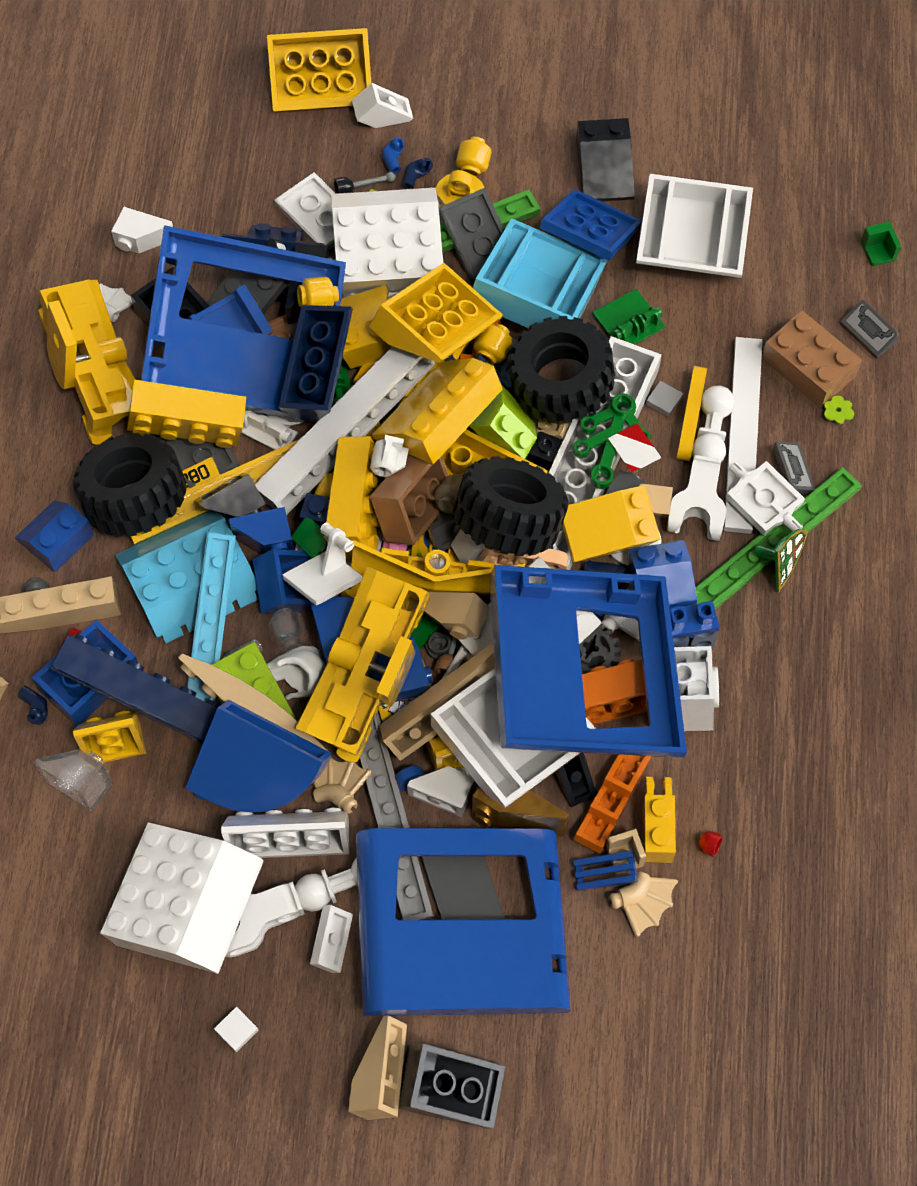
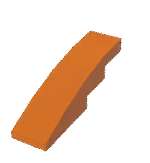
(611, 801)

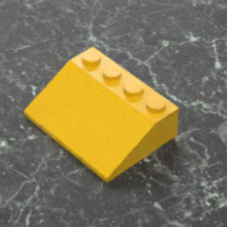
(318, 69)
(434, 315)
(442, 407)

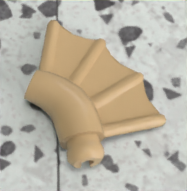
(340, 783)
(644, 900)

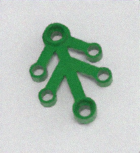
(618, 416)

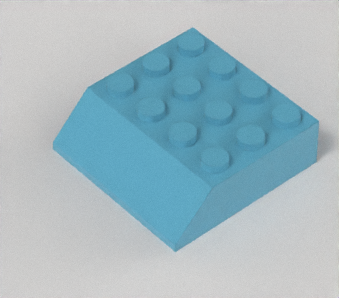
(537, 276)

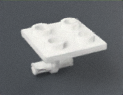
(326, 573)

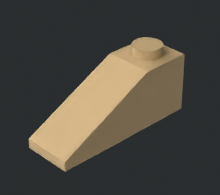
(458, 613)
(379, 1075)

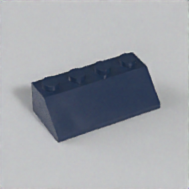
(315, 361)

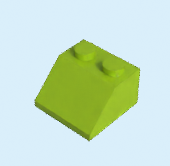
(506, 425)

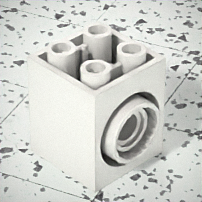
(697, 687)

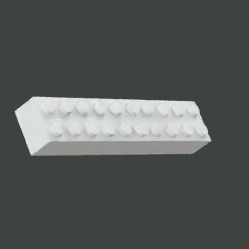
(634, 375)

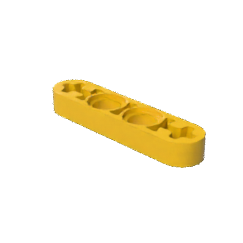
(691, 413)

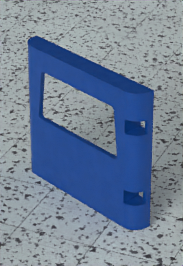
(216, 355)
(541, 662)
(459, 963)

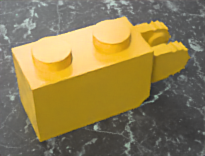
(658, 823)

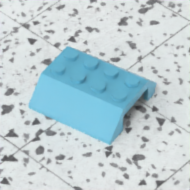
(169, 572)

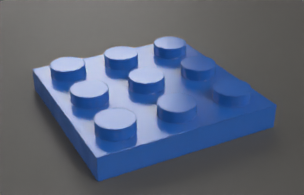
(591, 224)

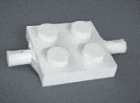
(764, 498)

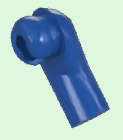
(391, 153)

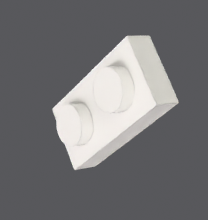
(331, 939)

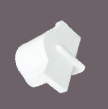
(388, 456)

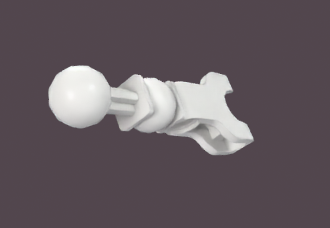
(708, 452)
(285, 904)

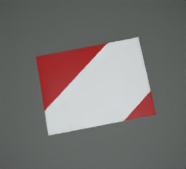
(634, 448)

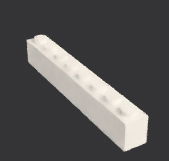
(350, 417)

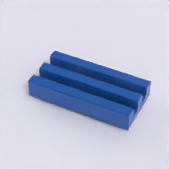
(580, 874)

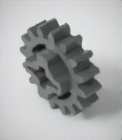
(600, 655)

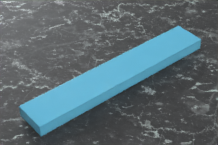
(212, 604)

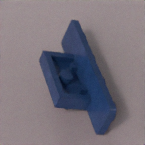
(262, 232)

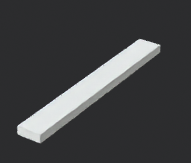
(743, 422)

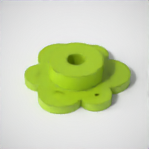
(838, 404)

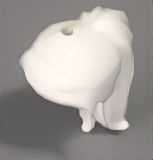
(300, 668)

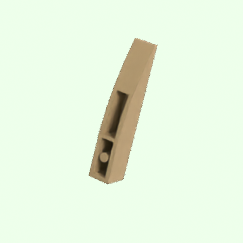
(59, 605)
(231, 688)
(412, 724)

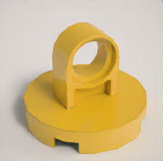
(457, 185)

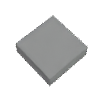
(664, 399)

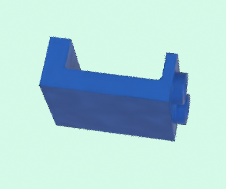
(236, 312)

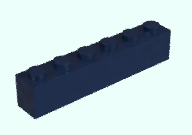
(134, 687)

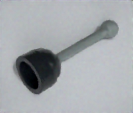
(345, 185)

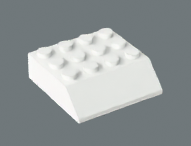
(695, 225)
(386, 237)
(471, 732)
(182, 897)

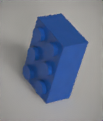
(69, 696)

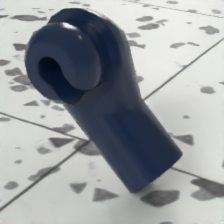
(416, 170)
(38, 705)

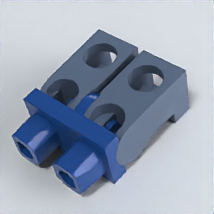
(694, 625)

